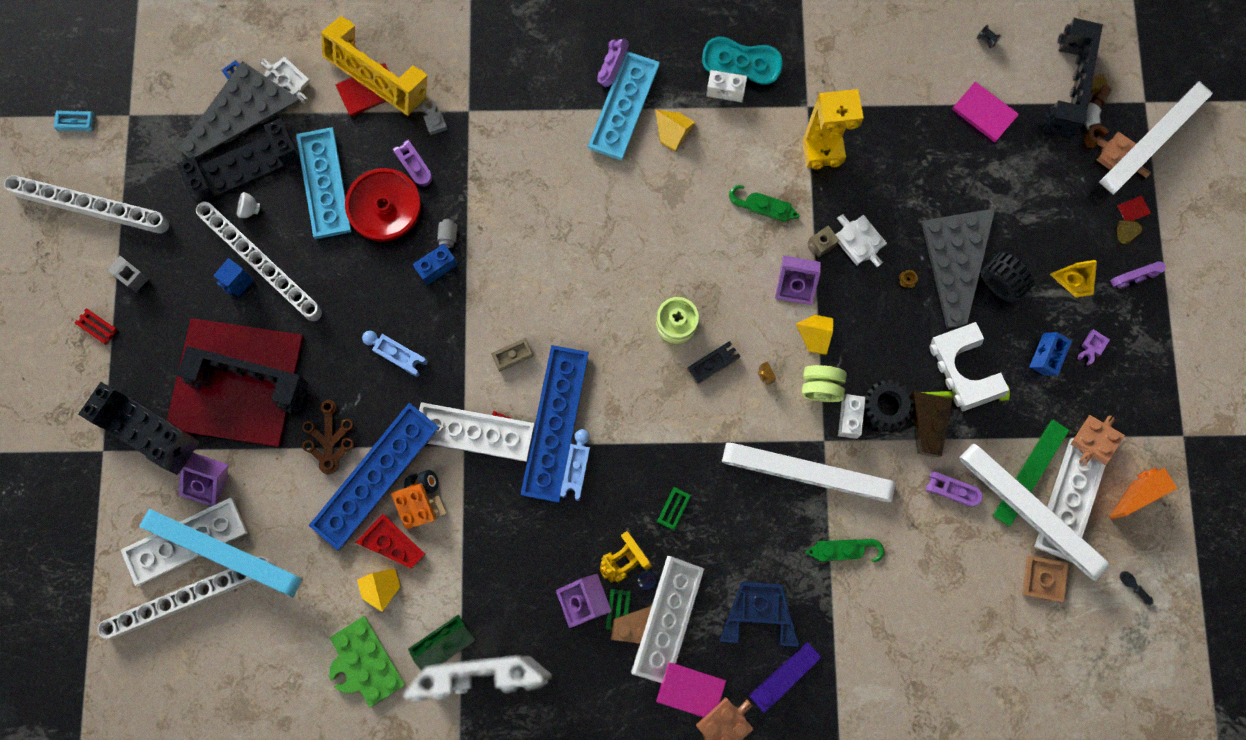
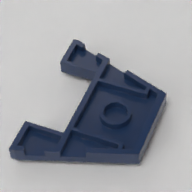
(760, 605)

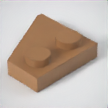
(631, 626)

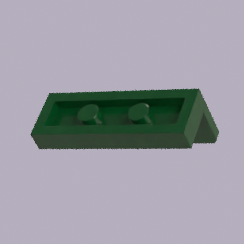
(441, 644)

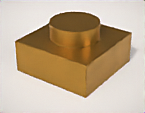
(766, 373)

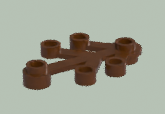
(328, 440)

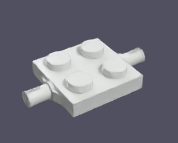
(287, 77)
(860, 240)

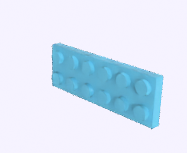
(623, 106)
(323, 183)

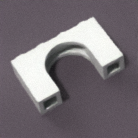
(967, 392)

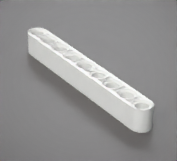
(1155, 138)
(80, 199)
(253, 255)
(809, 472)
(1034, 512)
(177, 601)

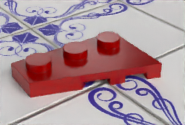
(391, 542)

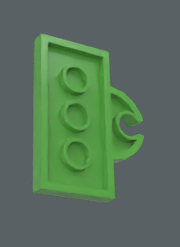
(364, 663)

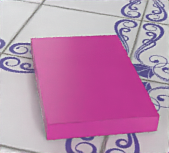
(985, 111)
(690, 690)

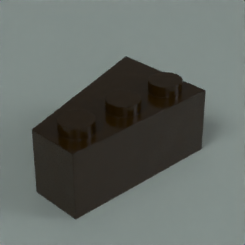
(930, 422)

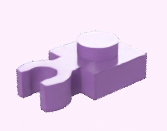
(1094, 345)

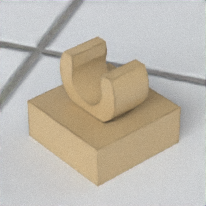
(438, 507)

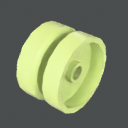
(680, 309)
(824, 383)

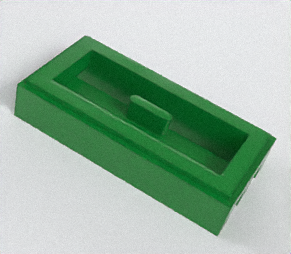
(666, 524)
(620, 593)

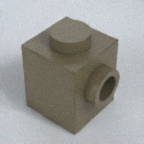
(822, 242)

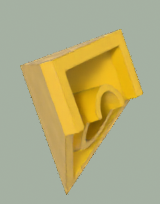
(673, 128)
(1077, 278)
(816, 333)
(379, 587)

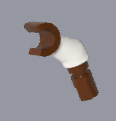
(1093, 117)

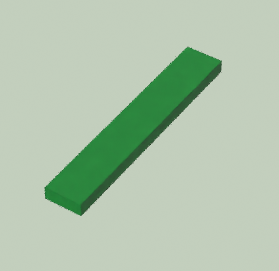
(1034, 467)

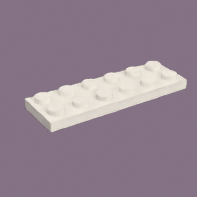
(480, 432)
(1073, 495)
(157, 556)
(667, 618)

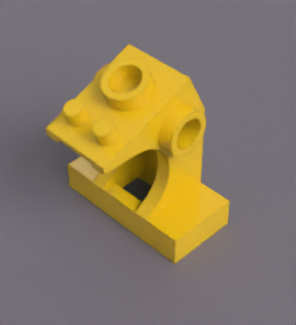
(611, 570)

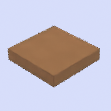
(1045, 579)

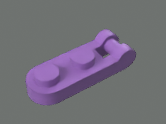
(612, 61)
(413, 164)
(1138, 275)
(954, 490)

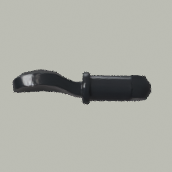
(1130, 581)

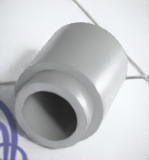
(447, 233)

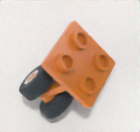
(413, 500)

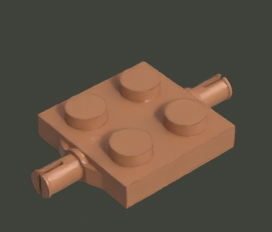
(1115, 150)
(1097, 440)
(726, 722)

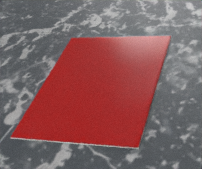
(1134, 209)

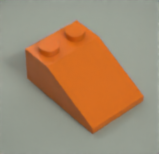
(1147, 488)

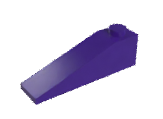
(784, 677)

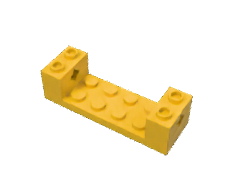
(339, 48)
(830, 118)

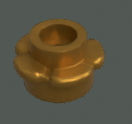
(908, 274)

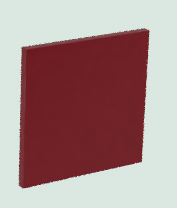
(233, 404)

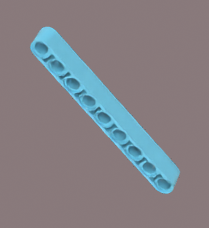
(221, 553)

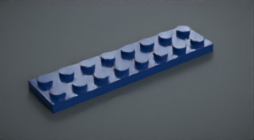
(554, 423)
(374, 476)

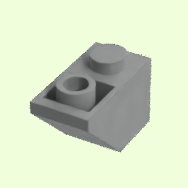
(127, 274)

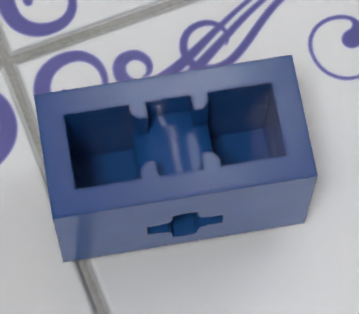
(435, 264)
(233, 278)
(1050, 354)

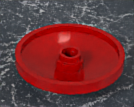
(383, 204)

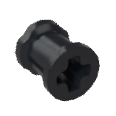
(988, 36)

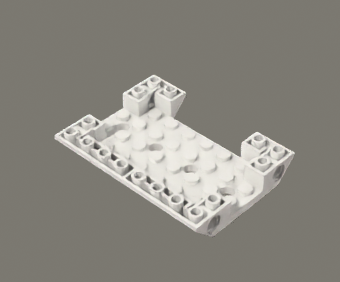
(509, 674)

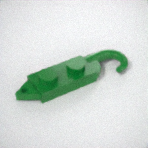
(764, 205)
(844, 549)

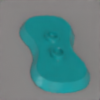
(758, 63)

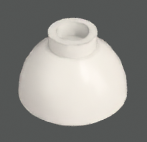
(247, 206)

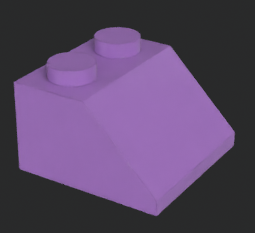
(797, 280)
(203, 479)
(583, 600)

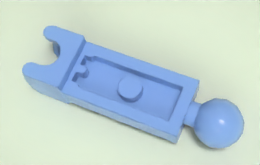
(394, 352)
(576, 465)

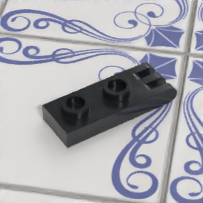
(712, 363)

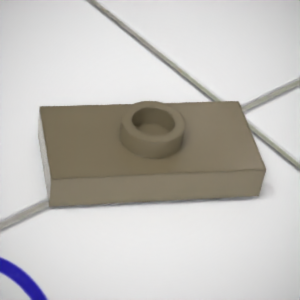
(512, 354)

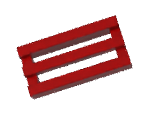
(84, 318)

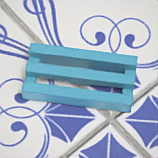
(71, 123)

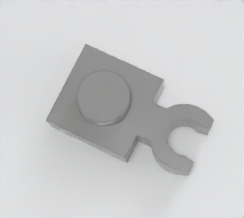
(433, 119)

